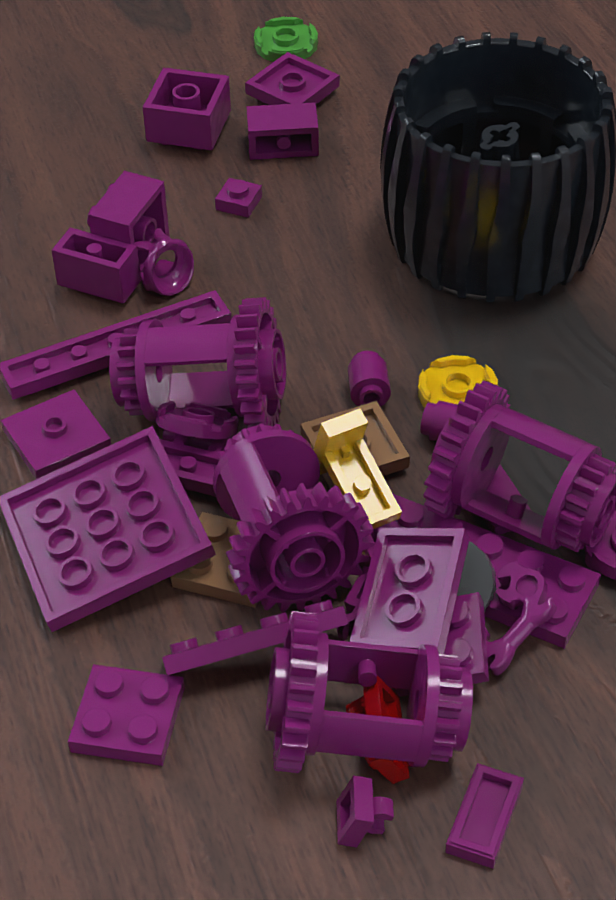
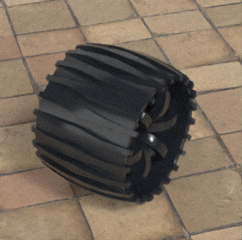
(498, 165)

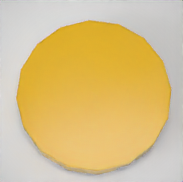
(451, 378)

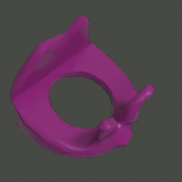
(167, 276)

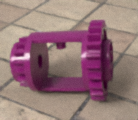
(248, 344)
(472, 451)
(292, 531)
(436, 706)

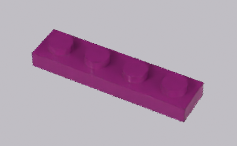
(234, 641)

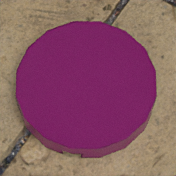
(197, 420)

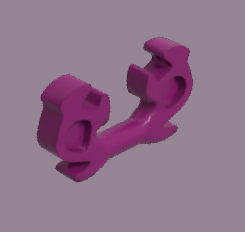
(525, 589)

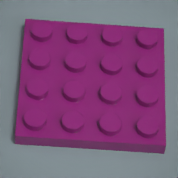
(104, 528)

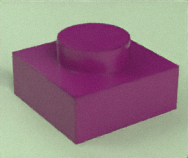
(238, 197)

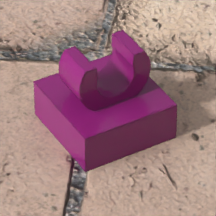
(361, 812)

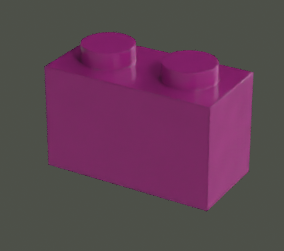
(282, 131)
(96, 265)

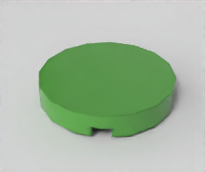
(285, 36)

